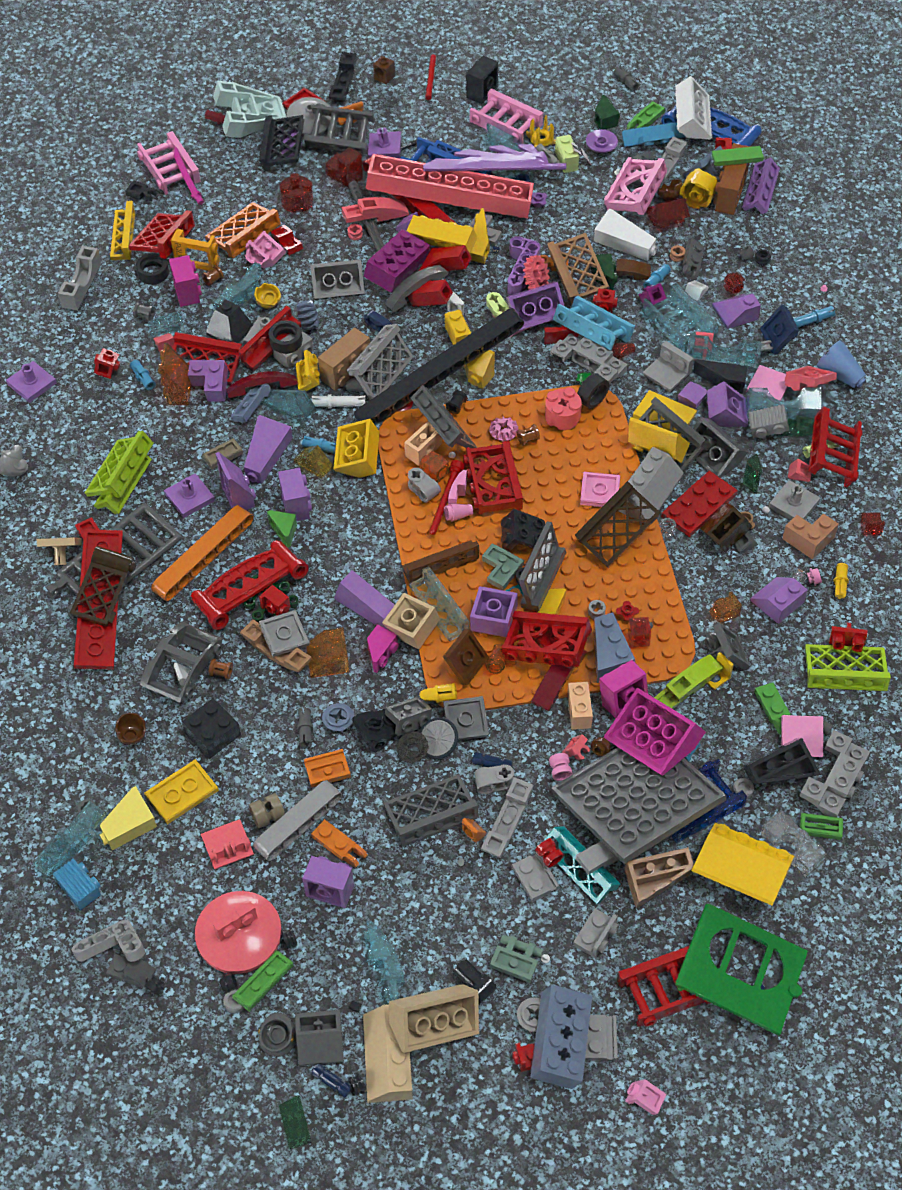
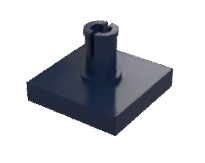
(779, 329)

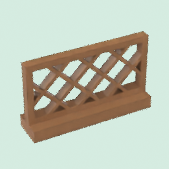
(563, 269)

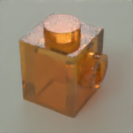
(435, 466)

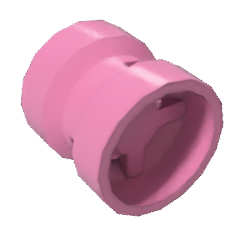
(560, 766)

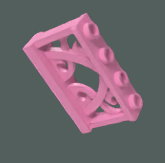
(654, 173)

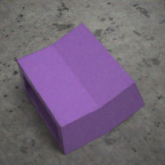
(692, 395)

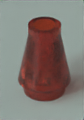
(623, 349)

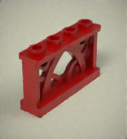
(505, 458)
(553, 654)

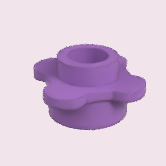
(538, 199)

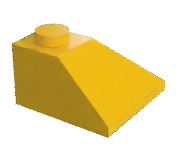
(481, 369)

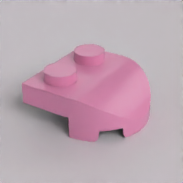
(264, 251)

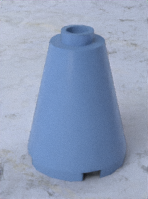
(844, 364)

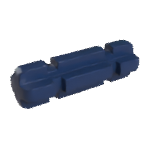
(489, 761)
(331, 1080)

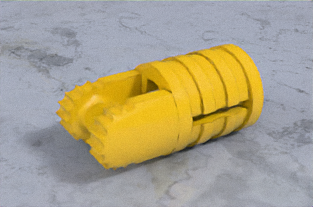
(435, 694)

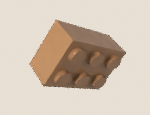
(340, 356)

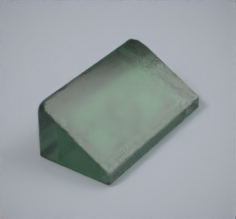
(752, 473)
(294, 1122)

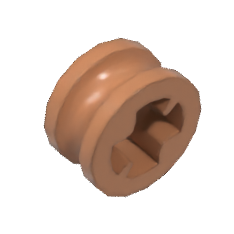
(677, 257)

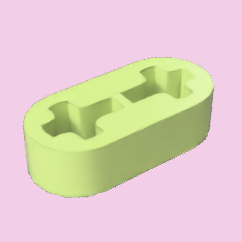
(494, 307)

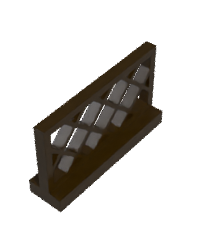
(605, 513)

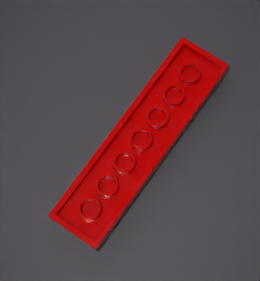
(96, 642)

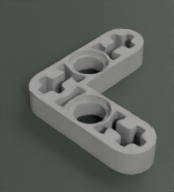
(108, 938)

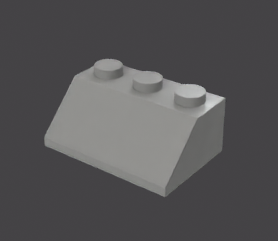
(337, 279)

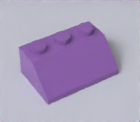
(536, 304)

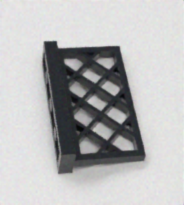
(270, 141)

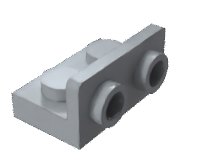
(595, 933)

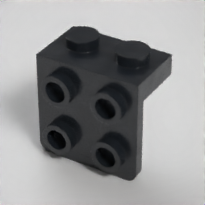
(520, 528)

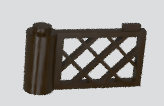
(107, 562)

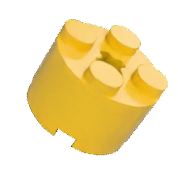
(698, 189)

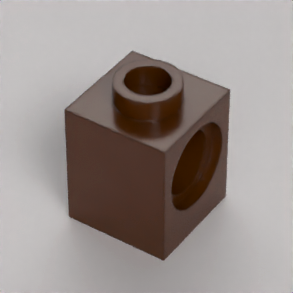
(384, 70)

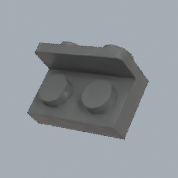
(409, 715)

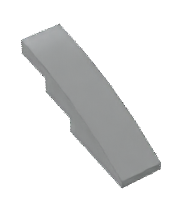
(596, 857)

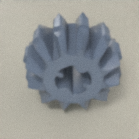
(308, 315)

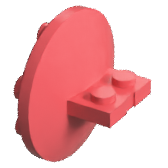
(238, 932)

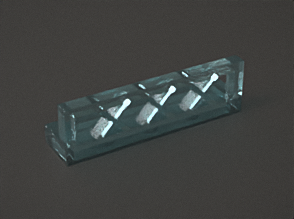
(444, 599)

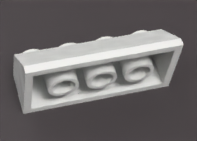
(693, 110)

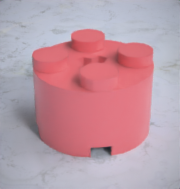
(563, 408)

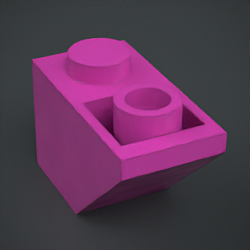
(380, 646)

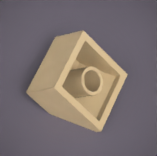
(412, 620)

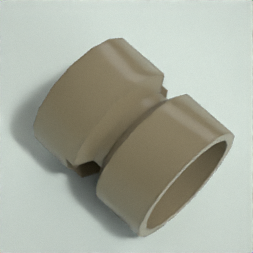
(259, 813)

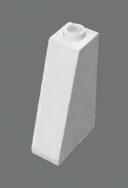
(624, 236)

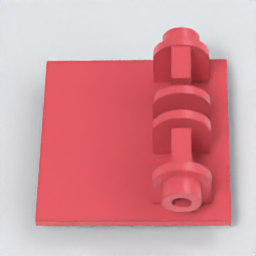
(227, 844)

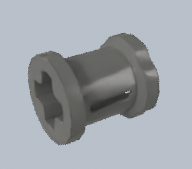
(144, 311)

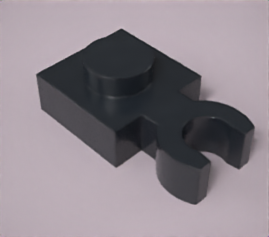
(139, 190)

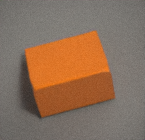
(472, 829)

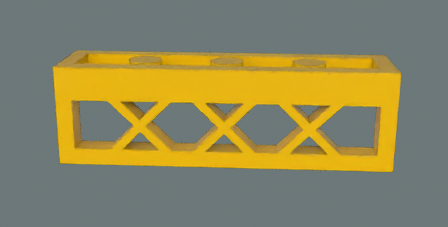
(126, 234)

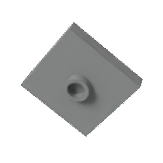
(284, 633)

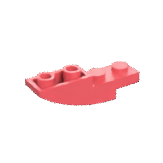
(373, 207)

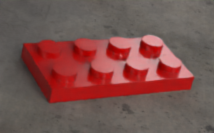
(699, 503)

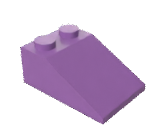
(235, 484)

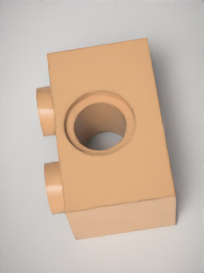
(422, 443)
(579, 705)

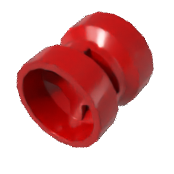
(549, 852)

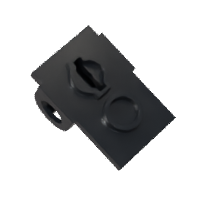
(374, 728)

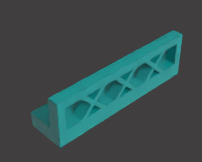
(574, 847)

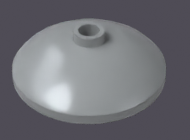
(303, 107)

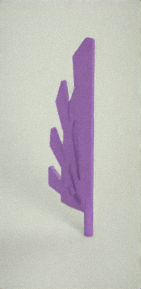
(504, 160)

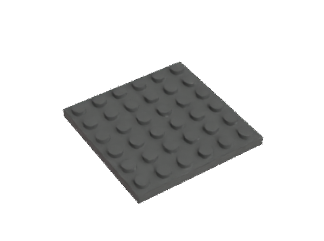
(634, 805)

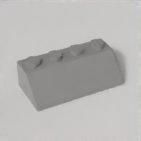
(654, 481)

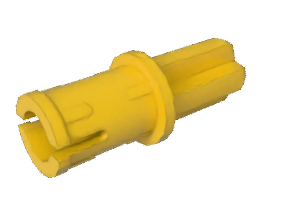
(841, 580)

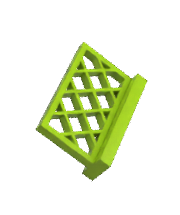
(120, 466)
(847, 678)

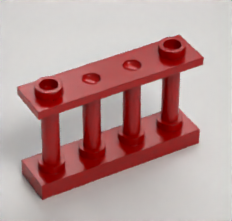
(820, 448)
(651, 969)

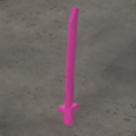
(196, 195)

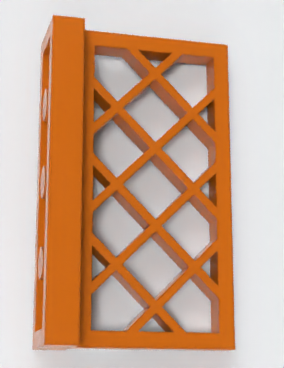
(236, 243)

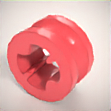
(351, 231)

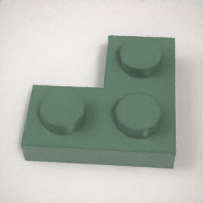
(505, 566)

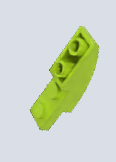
(689, 681)

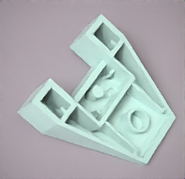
(247, 106)

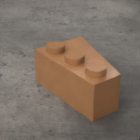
(657, 873)

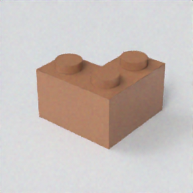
(810, 537)

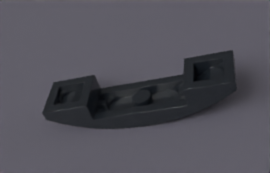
(344, 76)

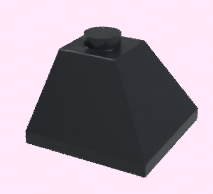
(229, 323)

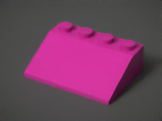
(653, 732)

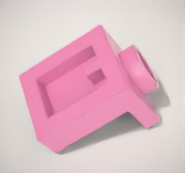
(646, 1096)

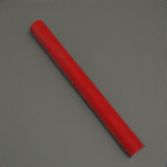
(430, 77)

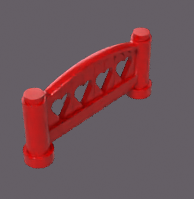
(216, 608)

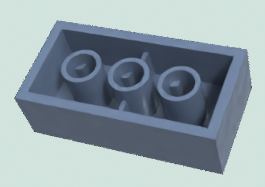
(561, 1037)

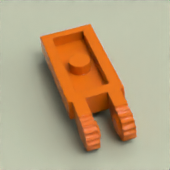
(338, 843)

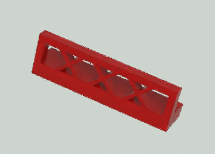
(259, 347)

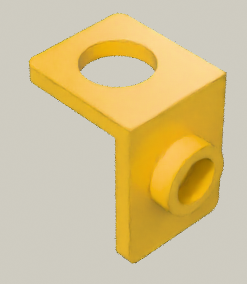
(725, 674)

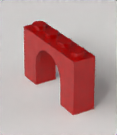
(439, 291)

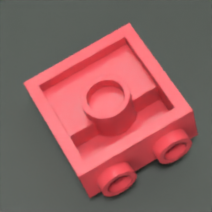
(808, 377)

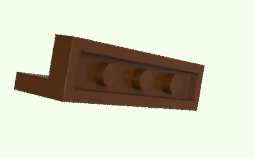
(442, 560)

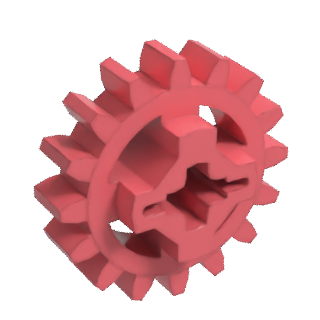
(535, 272)

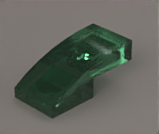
(799, 427)

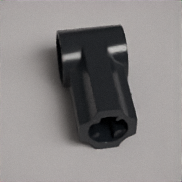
(473, 978)

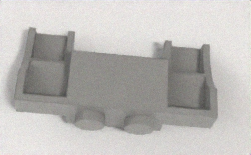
(590, 356)
(839, 785)

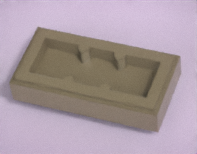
(228, 449)

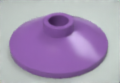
(601, 141)

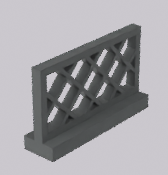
(441, 419)
(681, 426)
(541, 568)
(437, 821)

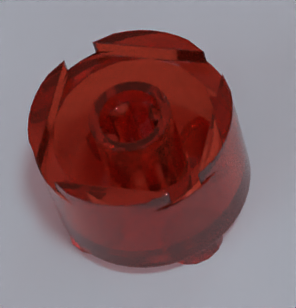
(296, 193)

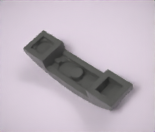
(412, 283)

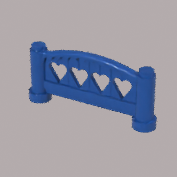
(745, 138)

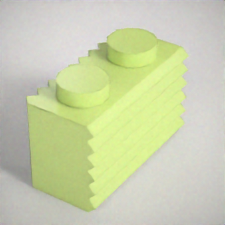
(566, 153)

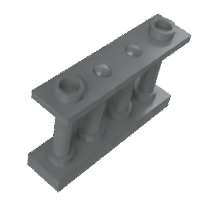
(331, 143)

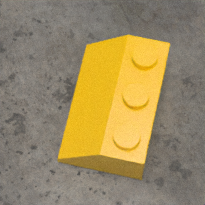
(646, 436)
(357, 449)

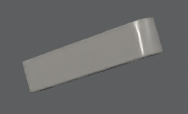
(297, 820)

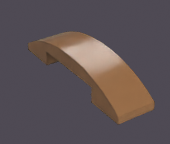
(293, 660)

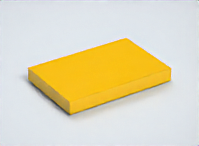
(684, 412)
(181, 791)

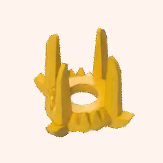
(534, 135)

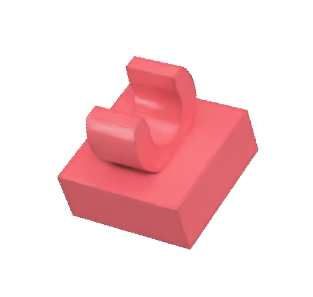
(575, 746)

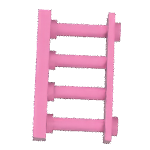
(510, 106)
(171, 143)

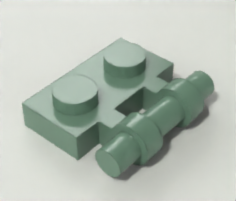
(514, 963)

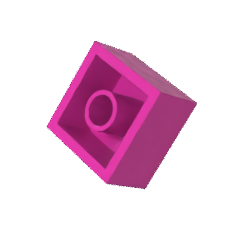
(185, 280)
(620, 685)

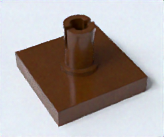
(465, 657)

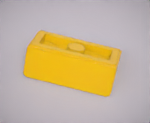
(553, 601)

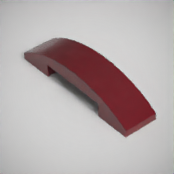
(260, 378)
(552, 684)

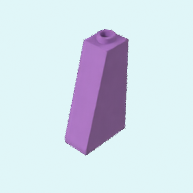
(266, 447)
(363, 599)

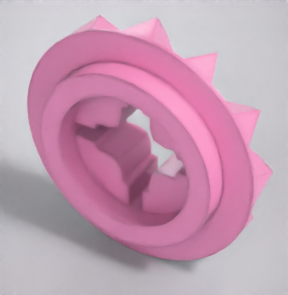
(507, 433)

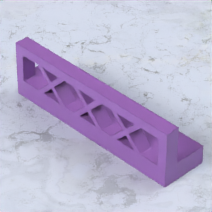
(765, 182)

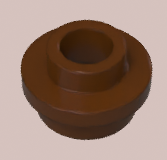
(600, 746)

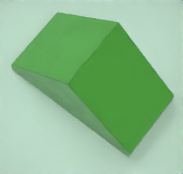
(283, 524)

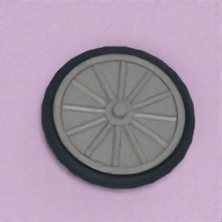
(441, 737)

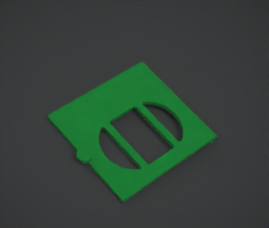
(702, 978)

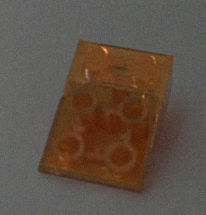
(174, 377)

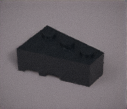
(782, 763)

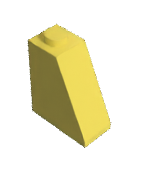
(127, 820)

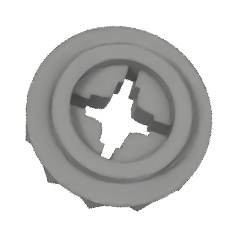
(523, 1014)

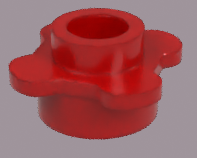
(624, 615)

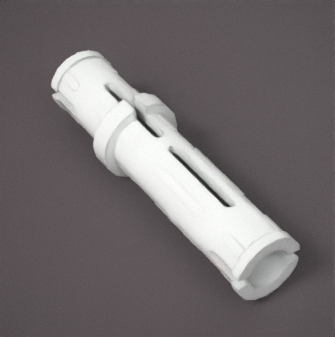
(338, 401)

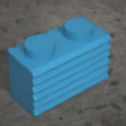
(77, 884)

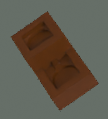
(639, 269)

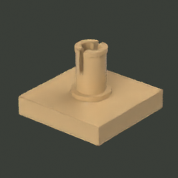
(59, 546)

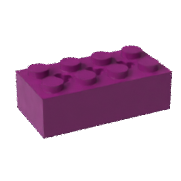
(396, 260)

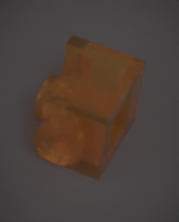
(726, 608)

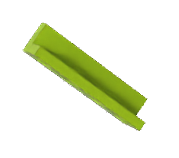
(116, 504)

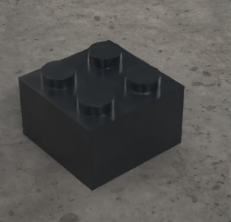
(481, 79)
(211, 728)

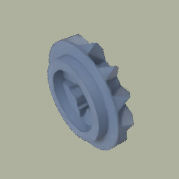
(332, 712)

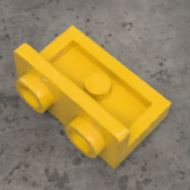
(307, 372)

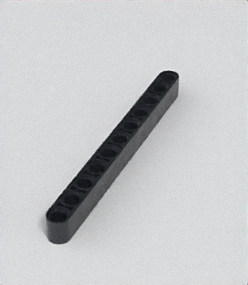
(441, 366)

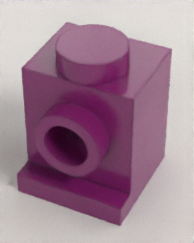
(653, 293)

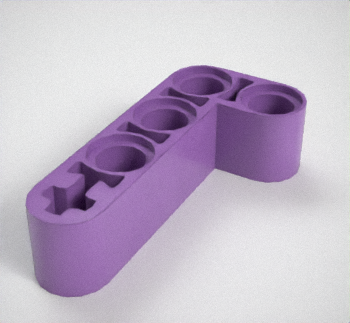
(520, 249)

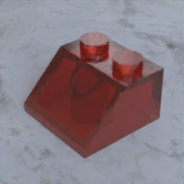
(668, 212)

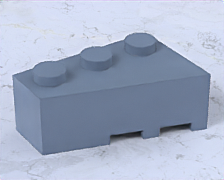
(609, 645)

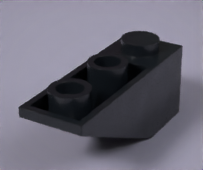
(718, 372)

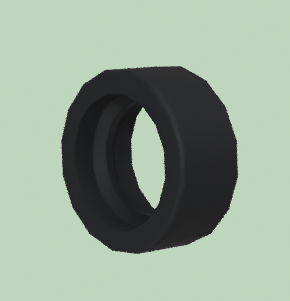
(152, 277)
(285, 346)
(593, 390)

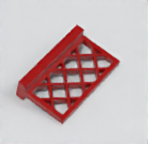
(164, 247)
(210, 346)

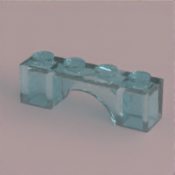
(744, 354)
(806, 403)

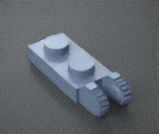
(250, 403)

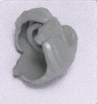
(12, 462)

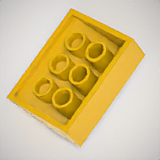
(743, 863)

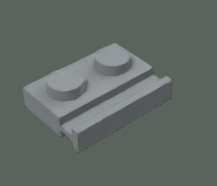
(535, 877)
(602, 1038)

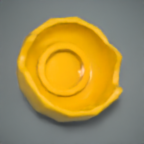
(267, 295)

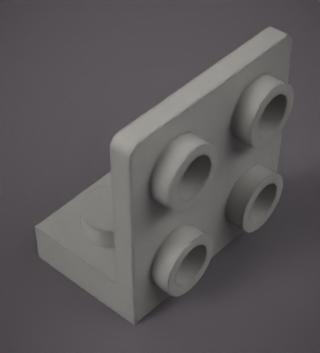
(670, 367)

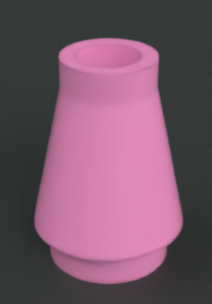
(457, 511)

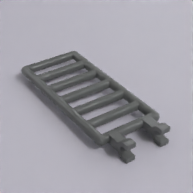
(55, 588)

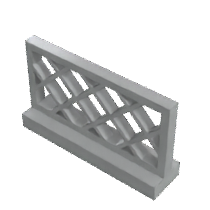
(375, 349)

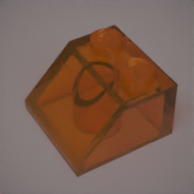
(328, 653)

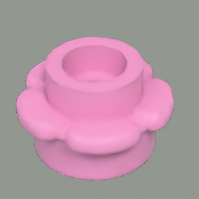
(814, 576)

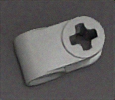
(422, 484)
(492, 779)

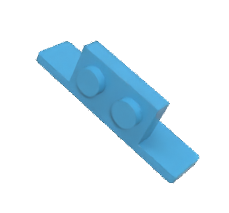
(648, 135)

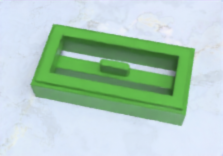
(821, 829)

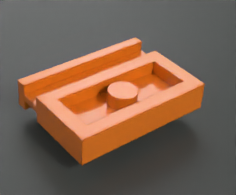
(327, 766)

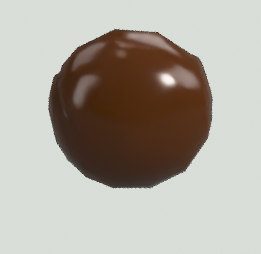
(671, 191)
(130, 728)

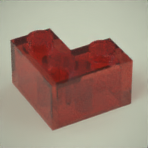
(344, 164)

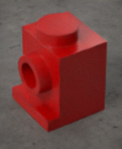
(274, 601)

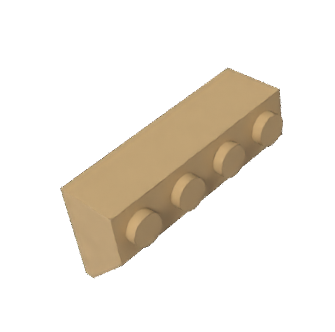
(434, 1017)
(386, 1065)

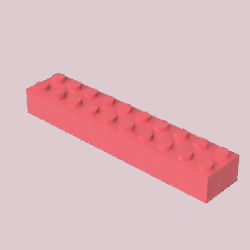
(450, 187)

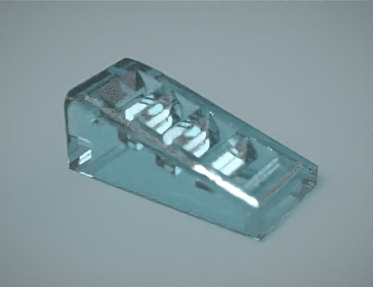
(172, 323)

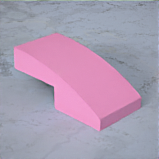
(458, 487)

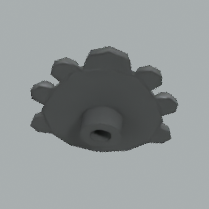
(644, 156)

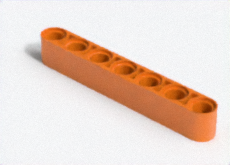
(202, 553)

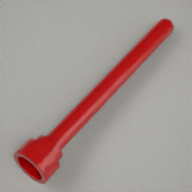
(455, 468)

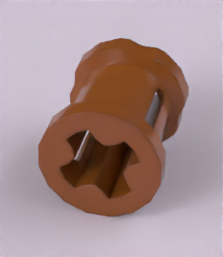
(212, 275)
(528, 434)
(214, 665)

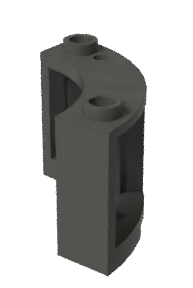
(193, 637)

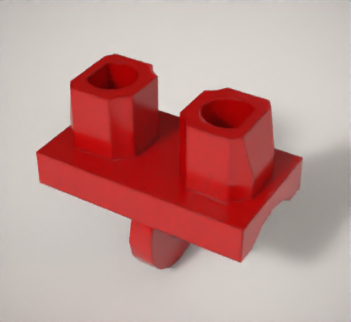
(848, 637)

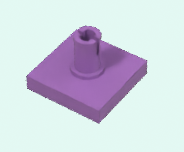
(385, 143)
(31, 381)
(189, 495)

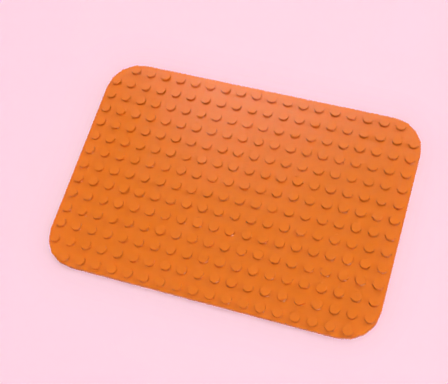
(551, 489)

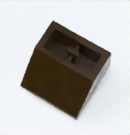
(726, 527)

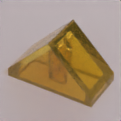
(314, 461)

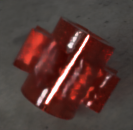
(734, 283)

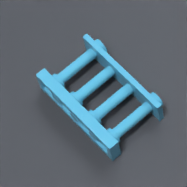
(594, 322)

